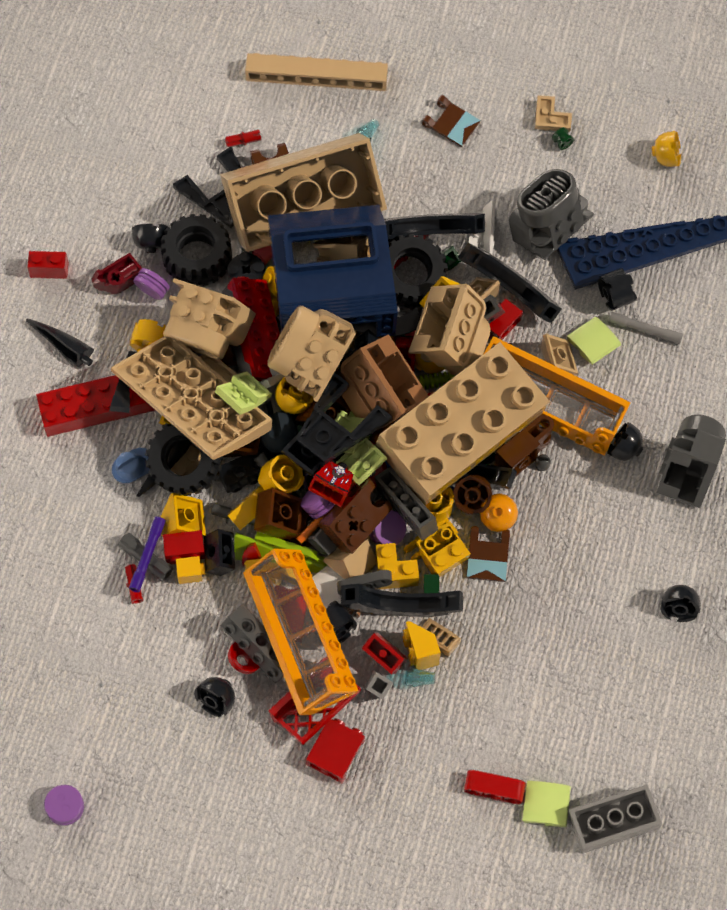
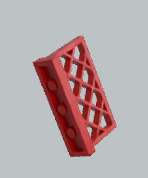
(286, 707)

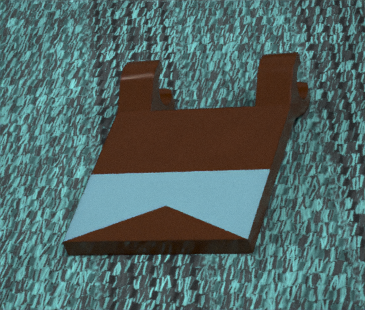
(453, 123)
(488, 559)

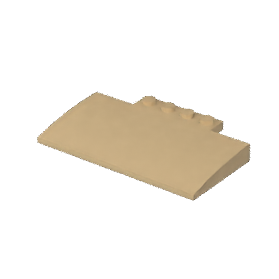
(184, 393)

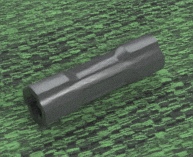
(134, 548)

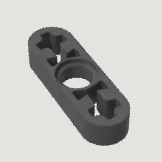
(372, 580)

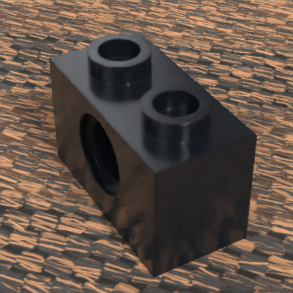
(219, 552)

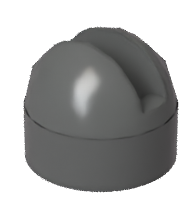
(542, 465)

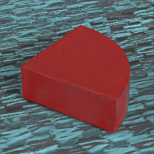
(251, 553)

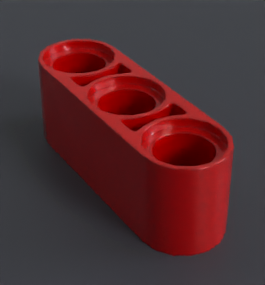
(494, 786)

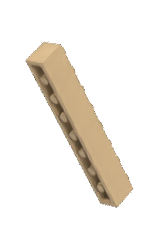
(316, 72)

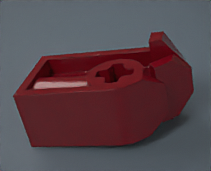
(117, 276)

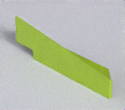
(266, 543)

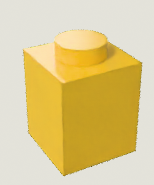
(190, 570)

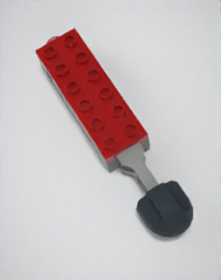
(254, 354)

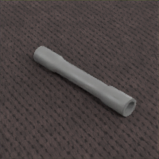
(625, 321)

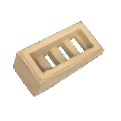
(455, 640)

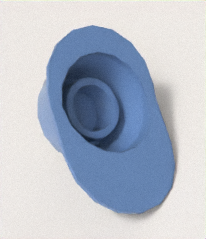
(130, 465)

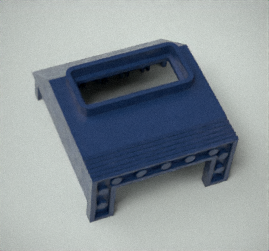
(349, 288)

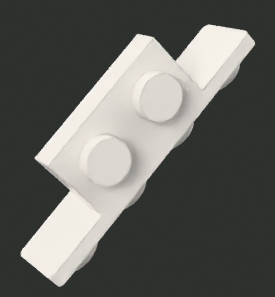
(485, 239)

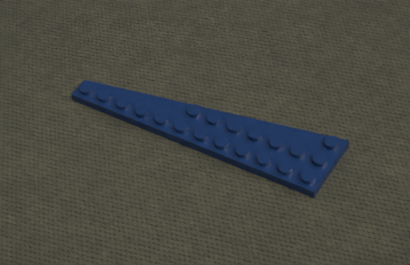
(637, 248)

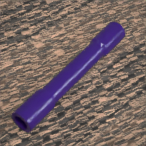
(154, 534)

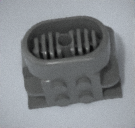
(548, 213)
(692, 459)

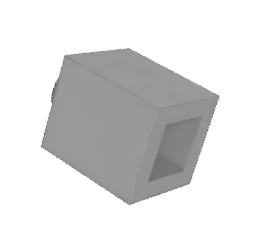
(378, 685)

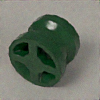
(563, 138)

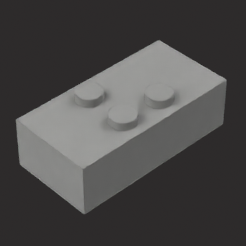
(615, 818)

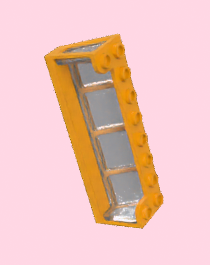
(576, 406)
(300, 631)

